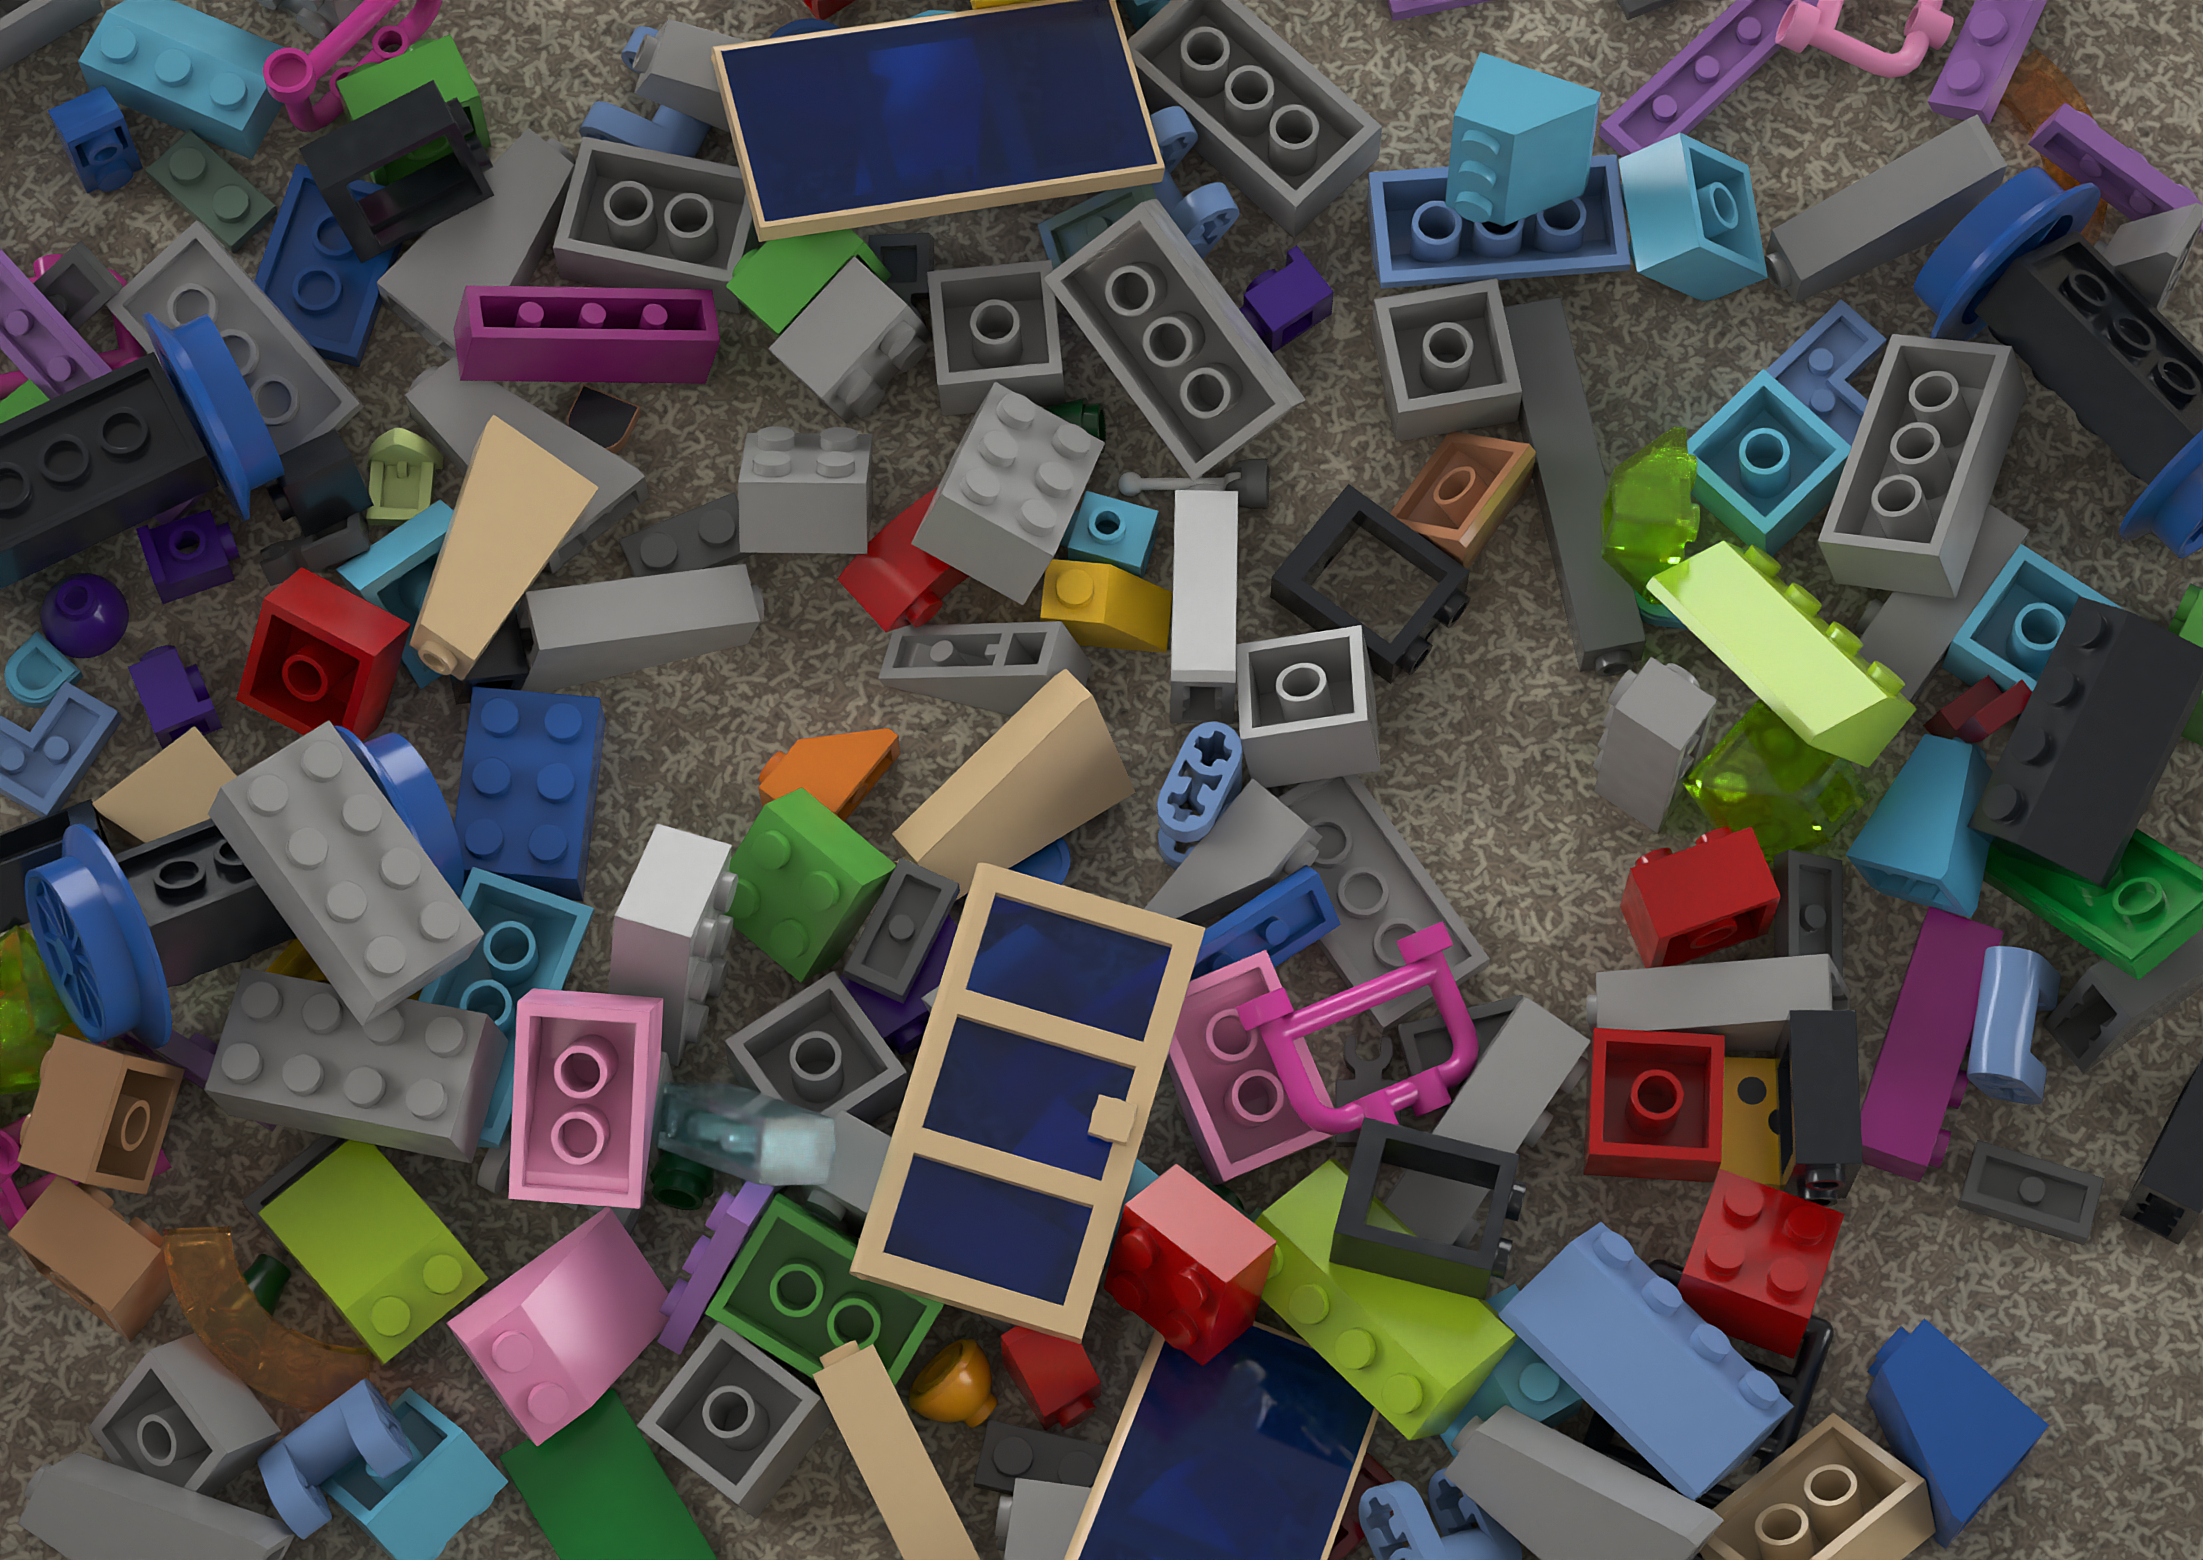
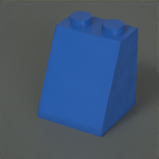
(1949, 1423)

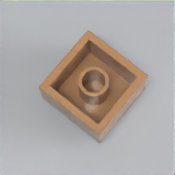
(99, 1114)
(94, 1255)

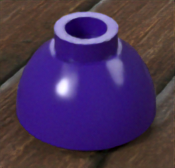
(84, 615)

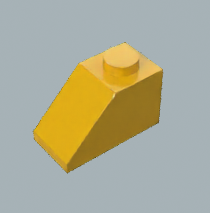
(1106, 606)

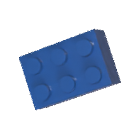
(530, 787)

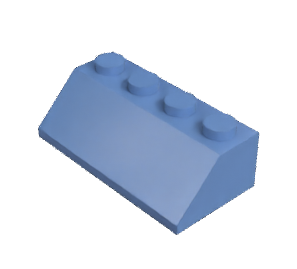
(1429, 244)
(1646, 1361)

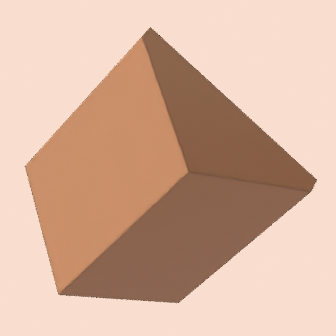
(1466, 492)

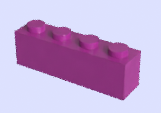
(586, 334)
(1925, 1046)

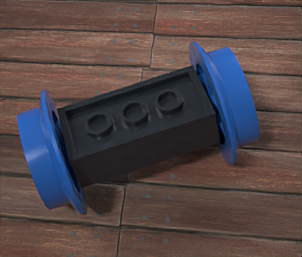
(2084, 336)
(130, 449)
(187, 904)

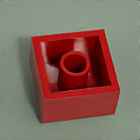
(322, 657)
(1699, 898)
(1654, 1105)
(1758, 1262)
(1189, 1264)

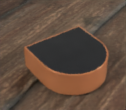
(603, 418)

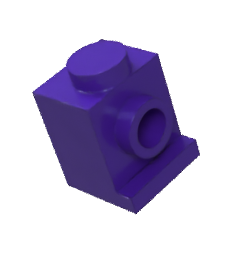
(1287, 301)
(186, 574)
(173, 695)

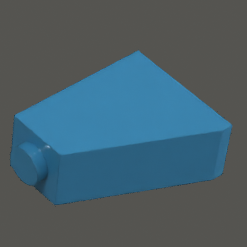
(1919, 832)

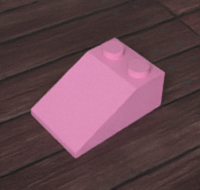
(1229, 1079)
(584, 1097)
(564, 1325)

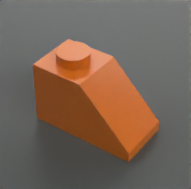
(831, 768)

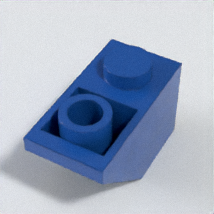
(96, 140)

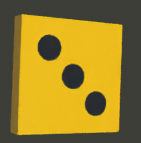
(1750, 1120)

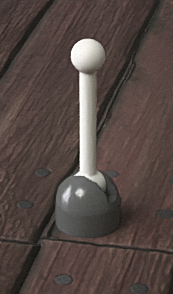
(1246, 476)

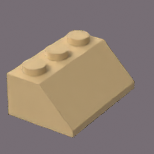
(1825, 1501)

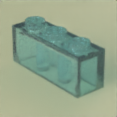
(747, 1133)

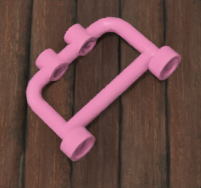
(1816, 26)

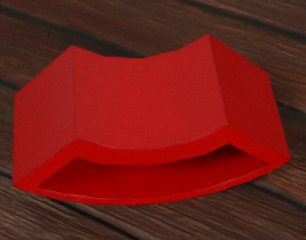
(898, 580)

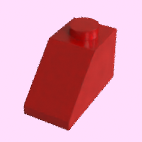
(1051, 1376)

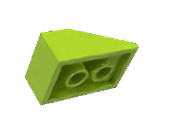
(372, 1247)

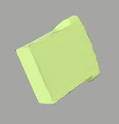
(401, 476)

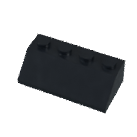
(2091, 743)

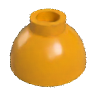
(955, 1385)

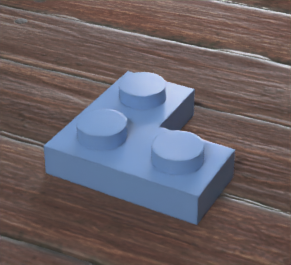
(1825, 362)
(49, 761)

